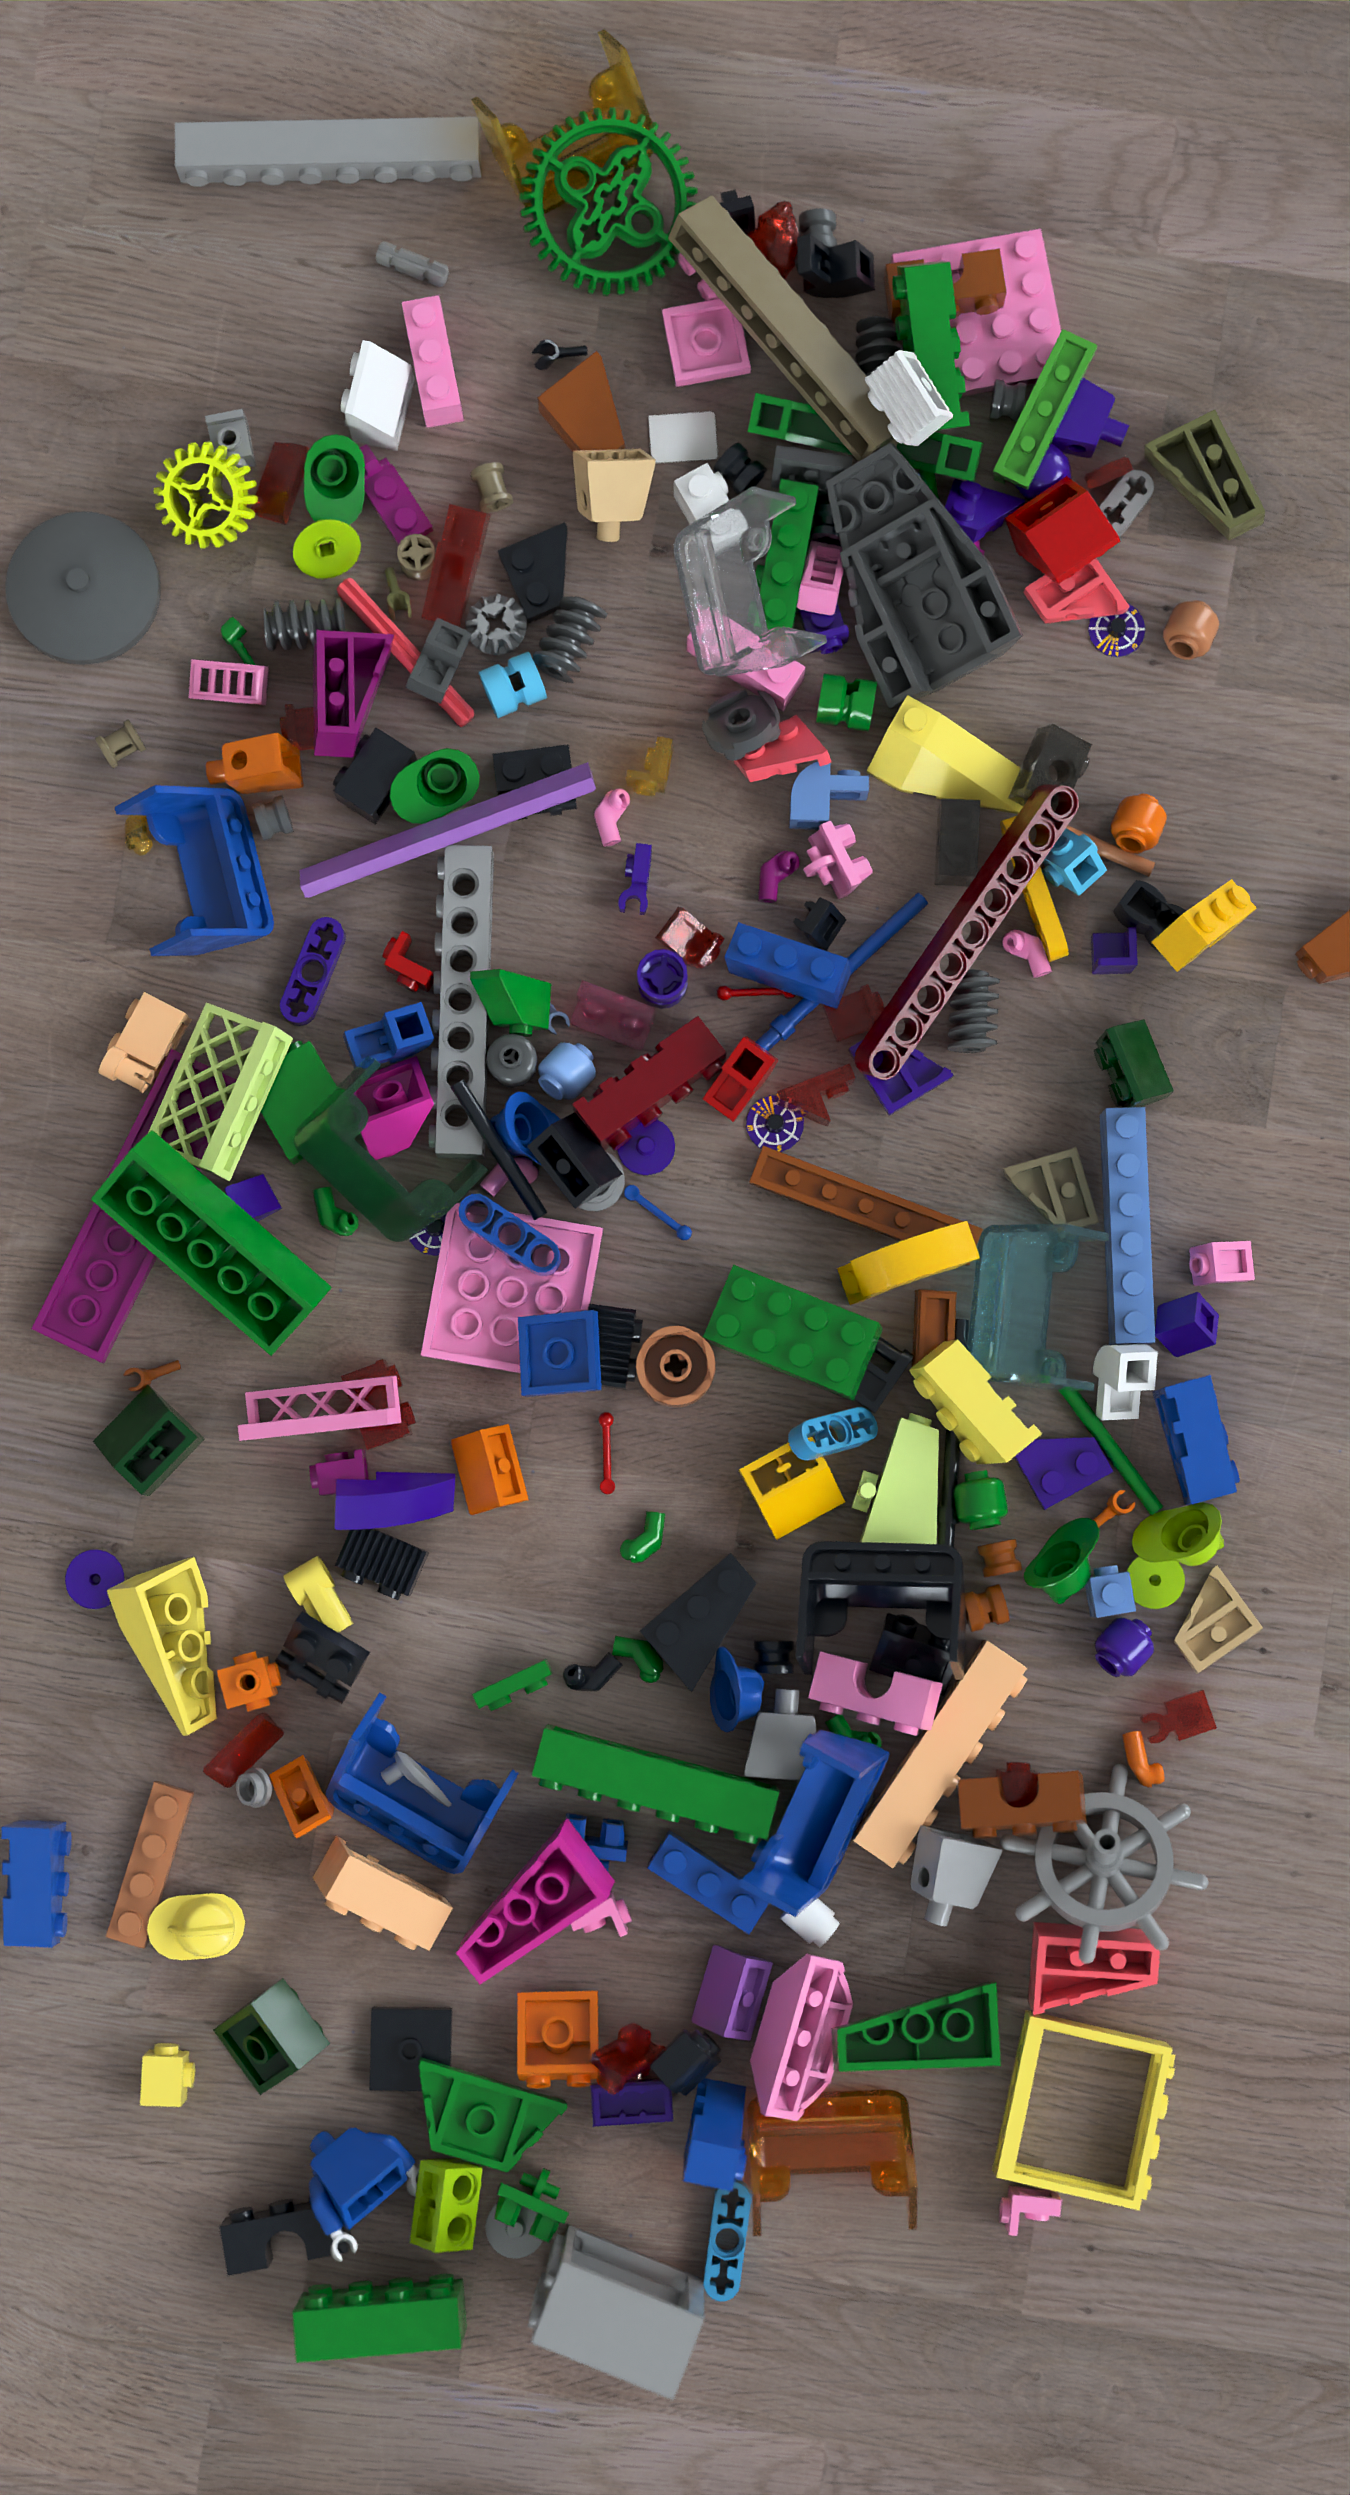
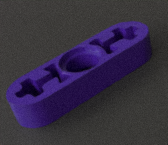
(293, 994)

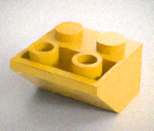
(791, 1489)

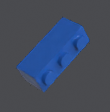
(787, 965)
(706, 1881)

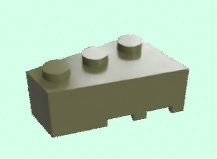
(1208, 474)

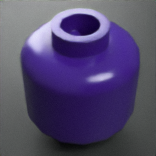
(1124, 1647)

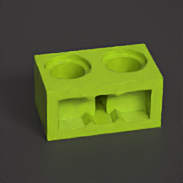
(446, 2205)

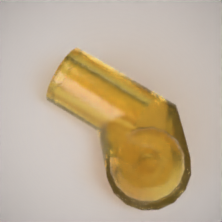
(136, 834)

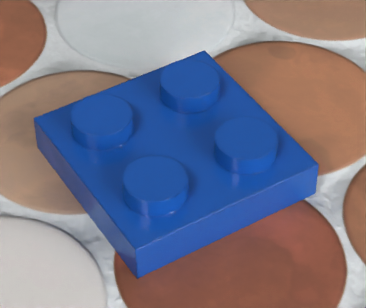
(559, 1353)

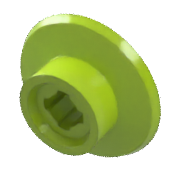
(326, 560)

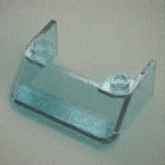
(1014, 1302)

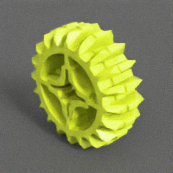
(190, 489)

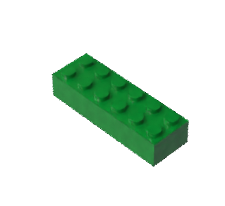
(210, 1242)
(655, 1782)

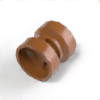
(986, 1608)

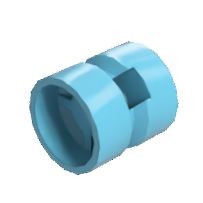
(500, 690)

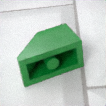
(513, 1000)

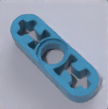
(825, 1443)
(734, 2271)

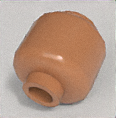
(1191, 629)

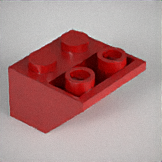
(1061, 530)

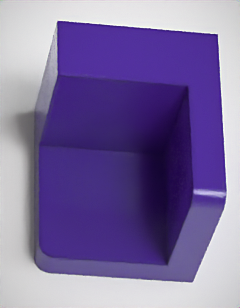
(1114, 952)
(1186, 1324)

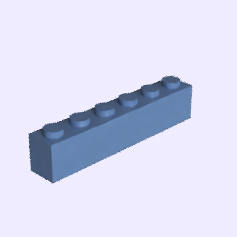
(1128, 1224)

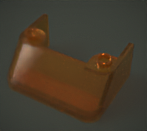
(834, 2136)

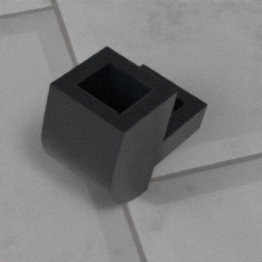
(834, 270)

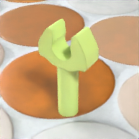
(865, 1491)

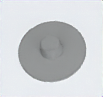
(509, 2240)

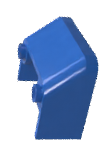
(216, 863)
(406, 1811)
(818, 1822)

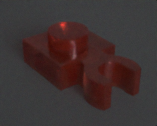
(1185, 1716)

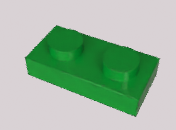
(498, 1693)

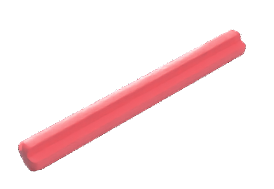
(402, 647)

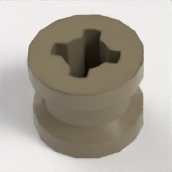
(415, 548)

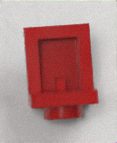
(409, 973)

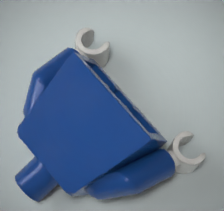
(354, 2178)

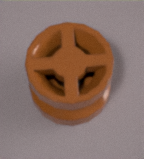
(999, 1558)

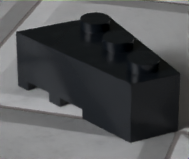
(699, 1619)

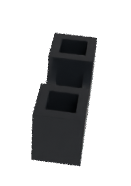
(248, 2235)

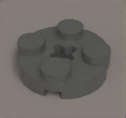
(759, 726)

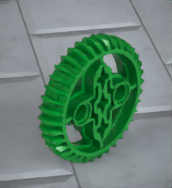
(576, 198)

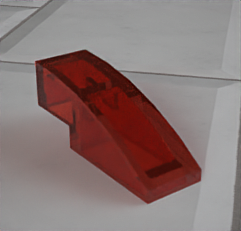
(455, 564)

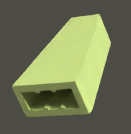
(907, 1488)

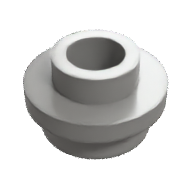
(254, 1787)

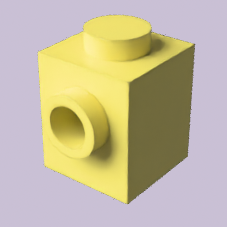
(166, 2076)

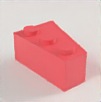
(1058, 1977)

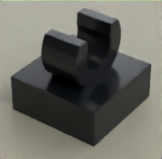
(740, 210)
(821, 923)

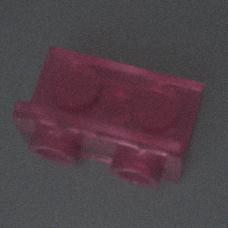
(613, 1016)

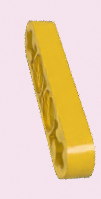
(1042, 910)

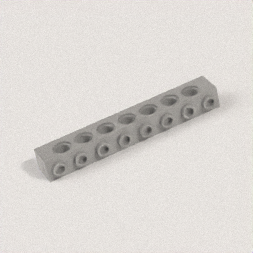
(476, 865)

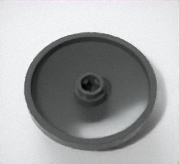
(83, 588)

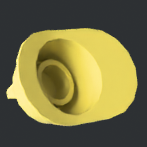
(196, 1926)

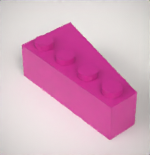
(542, 1899)

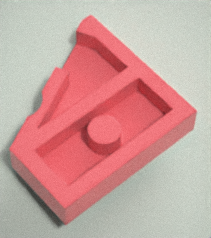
(780, 757)

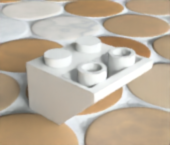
(377, 397)

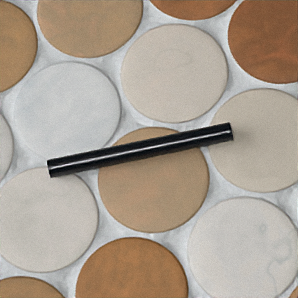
(498, 1149)

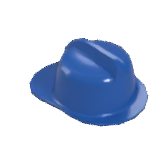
(522, 1122)
(734, 1691)

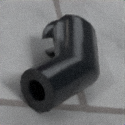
(591, 1677)

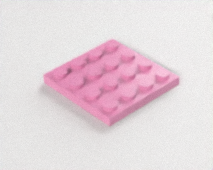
(1015, 338)
(484, 1291)

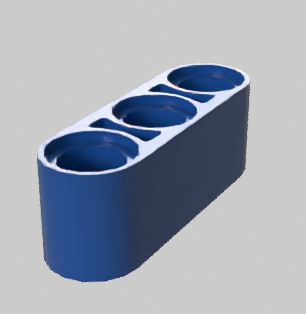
(500, 1218)

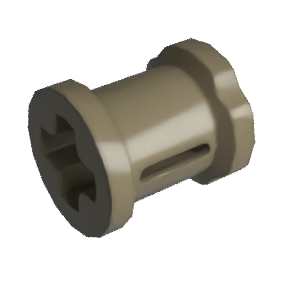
(491, 487)
(120, 743)

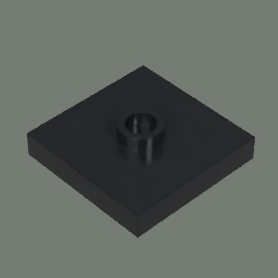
(403, 2037)

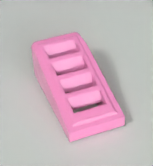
(821, 579)
(259, 682)

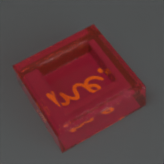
(1108, 472)

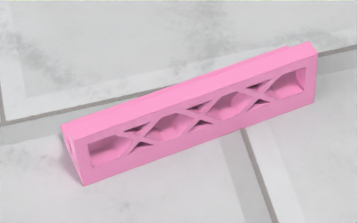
(315, 1423)

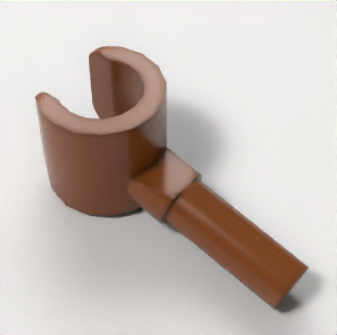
(151, 1374)

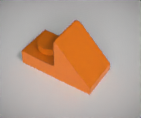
(301, 1796)

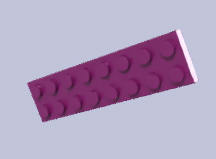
(106, 1261)

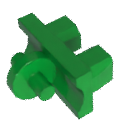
(547, 2216)

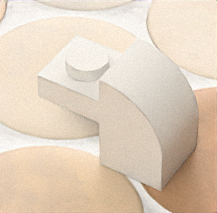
(1122, 1376)

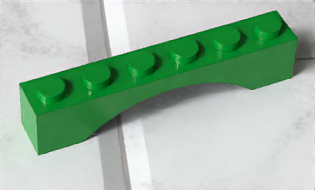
(802, 424)

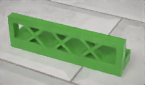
(1044, 410)

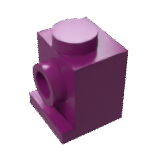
(338, 1467)

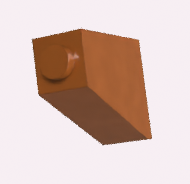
(583, 408)
(1328, 953)

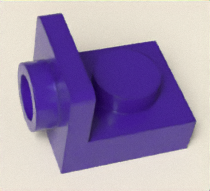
(831, 626)

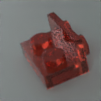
(377, 1397)

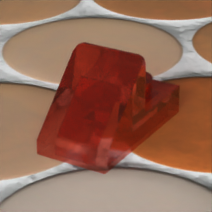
(806, 1096)

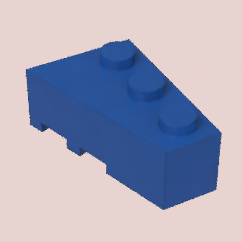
(1196, 1440)
(35, 1883)
(714, 2140)

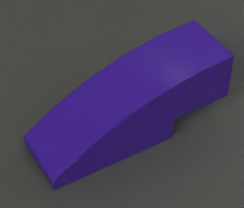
(392, 1499)

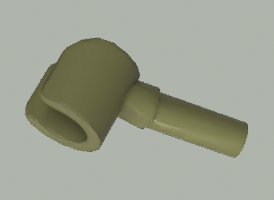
(396, 599)

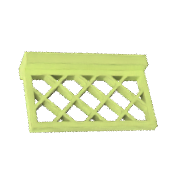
(240, 1100)

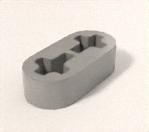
(1131, 508)

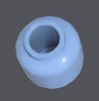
(566, 1071)

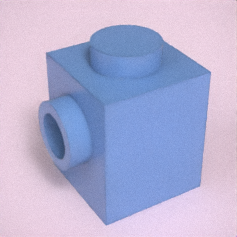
(1109, 1592)

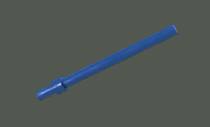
(784, 1025)

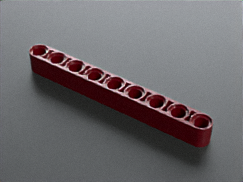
(983, 924)

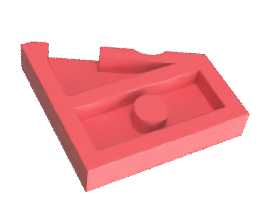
(1081, 596)

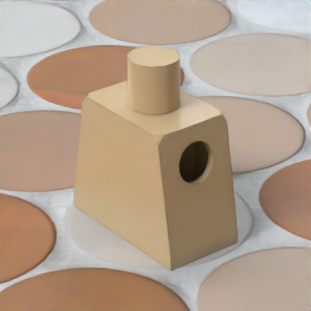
(612, 487)

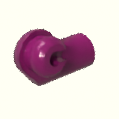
(775, 871)

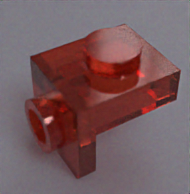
(690, 939)

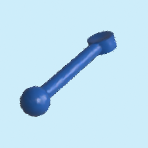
(633, 1194)

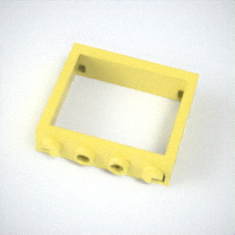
(1145, 2142)

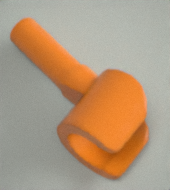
(1112, 1509)

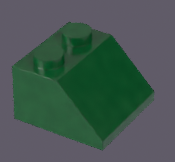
(272, 2036)

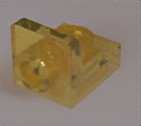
(658, 763)

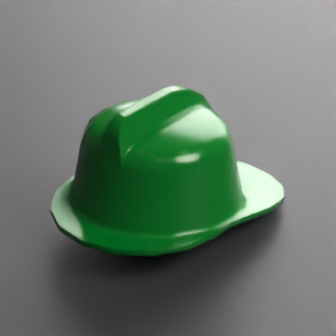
(334, 479)
(434, 785)
(1063, 1562)

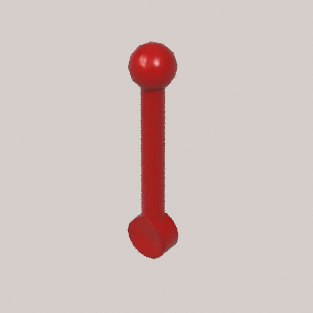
(725, 992)
(607, 1486)

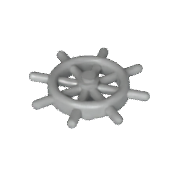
(1104, 1864)

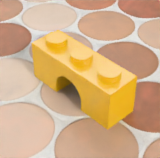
(1204, 924)

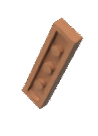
(149, 1863)

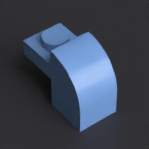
(816, 788)

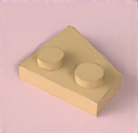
(1215, 1623)

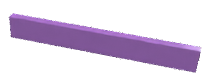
(447, 830)

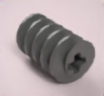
(875, 342)
(300, 624)
(567, 636)
(973, 1013)

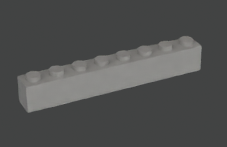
(328, 150)

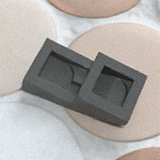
(438, 660)

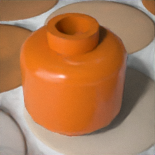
(1138, 823)

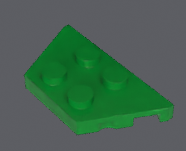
(482, 2116)

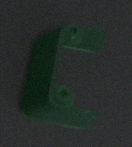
(330, 1147)

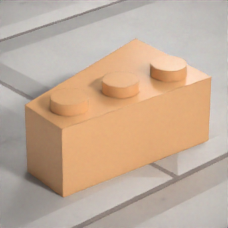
(381, 1896)

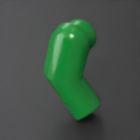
(332, 1217)
(646, 1543)
(643, 1654)
(840, 1726)

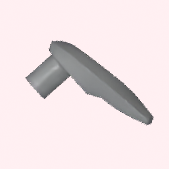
(415, 1774)

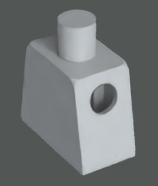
(778, 1739)
(951, 1871)

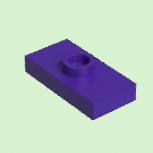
(636, 2104)

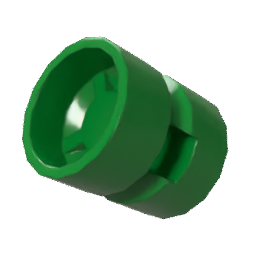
(846, 702)

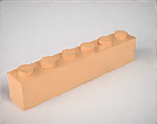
(939, 1754)

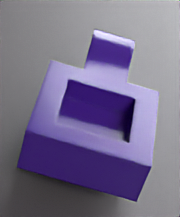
(638, 869)

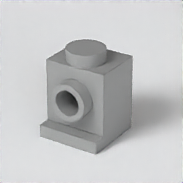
(230, 427)

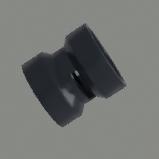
(739, 468)

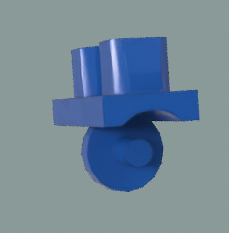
(610, 1843)

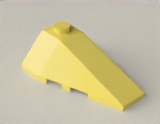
(941, 759)
(166, 1629)

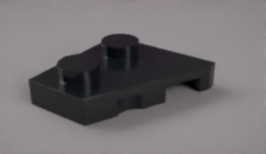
(537, 571)

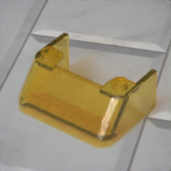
(609, 88)

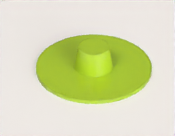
(1156, 1583)

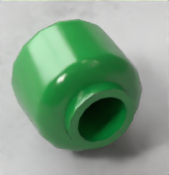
(980, 1500)

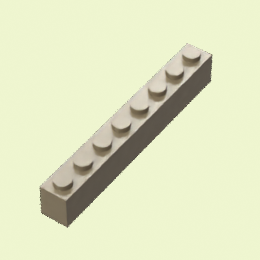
(781, 325)

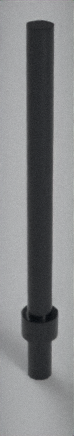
(947, 1511)

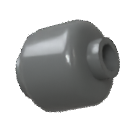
(521, 1070)

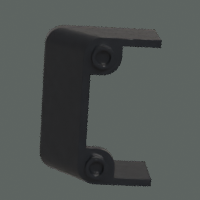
(881, 1577)

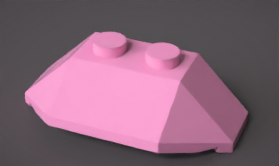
(795, 2036)

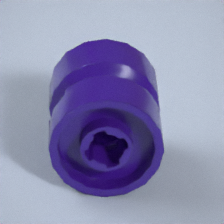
(662, 978)

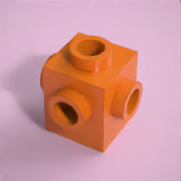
(235, 1681)

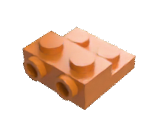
(557, 2037)

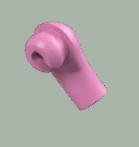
(608, 813)

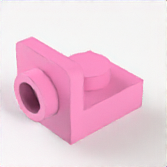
(1221, 1263)
(596, 1917)
(1035, 2203)

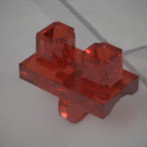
(625, 2058)

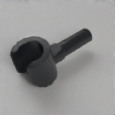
(552, 352)

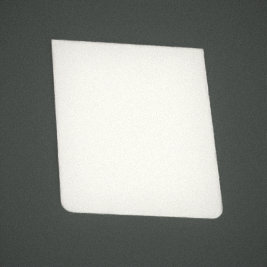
(683, 437)

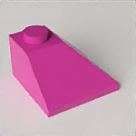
(396, 1107)

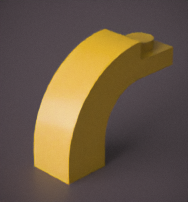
(908, 1261)

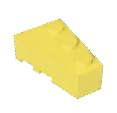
(970, 1406)

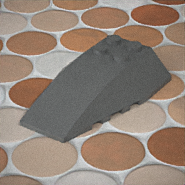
(915, 580)

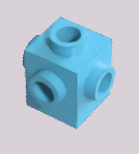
(1073, 862)

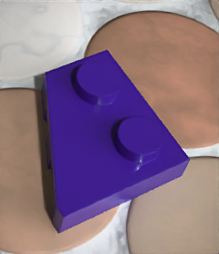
(979, 508)
(913, 1080)
(1061, 1467)

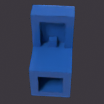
(393, 1038)

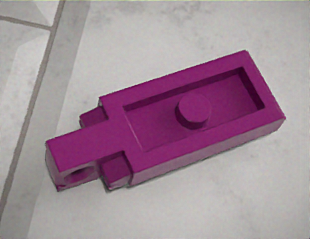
(392, 498)

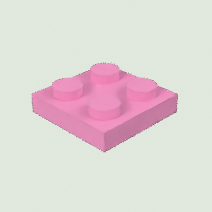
(705, 342)

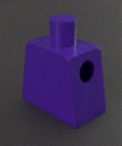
(1089, 421)

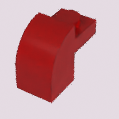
(740, 1078)

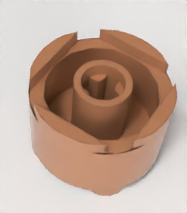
(689, 1348)

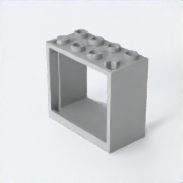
(617, 2311)

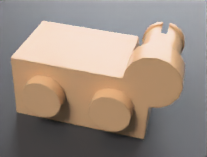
(144, 1043)

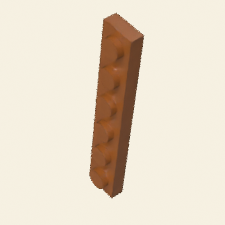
(847, 1198)

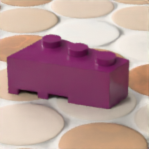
(344, 687)

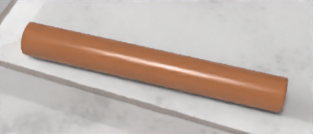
(1119, 856)

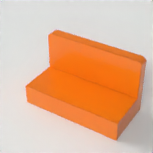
(489, 1469)

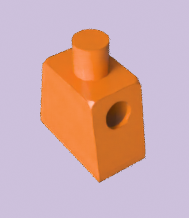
(258, 765)

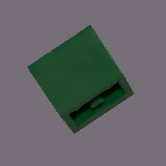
(1132, 1065)
(147, 1441)

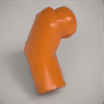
(1138, 1762)

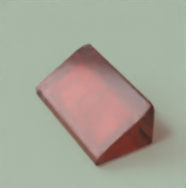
(280, 482)
(244, 1750)

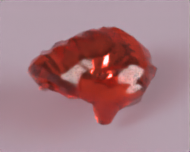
(777, 237)

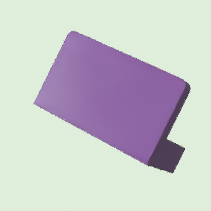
(731, 1993)

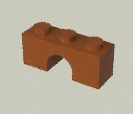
(978, 289)
(1058, 1805)

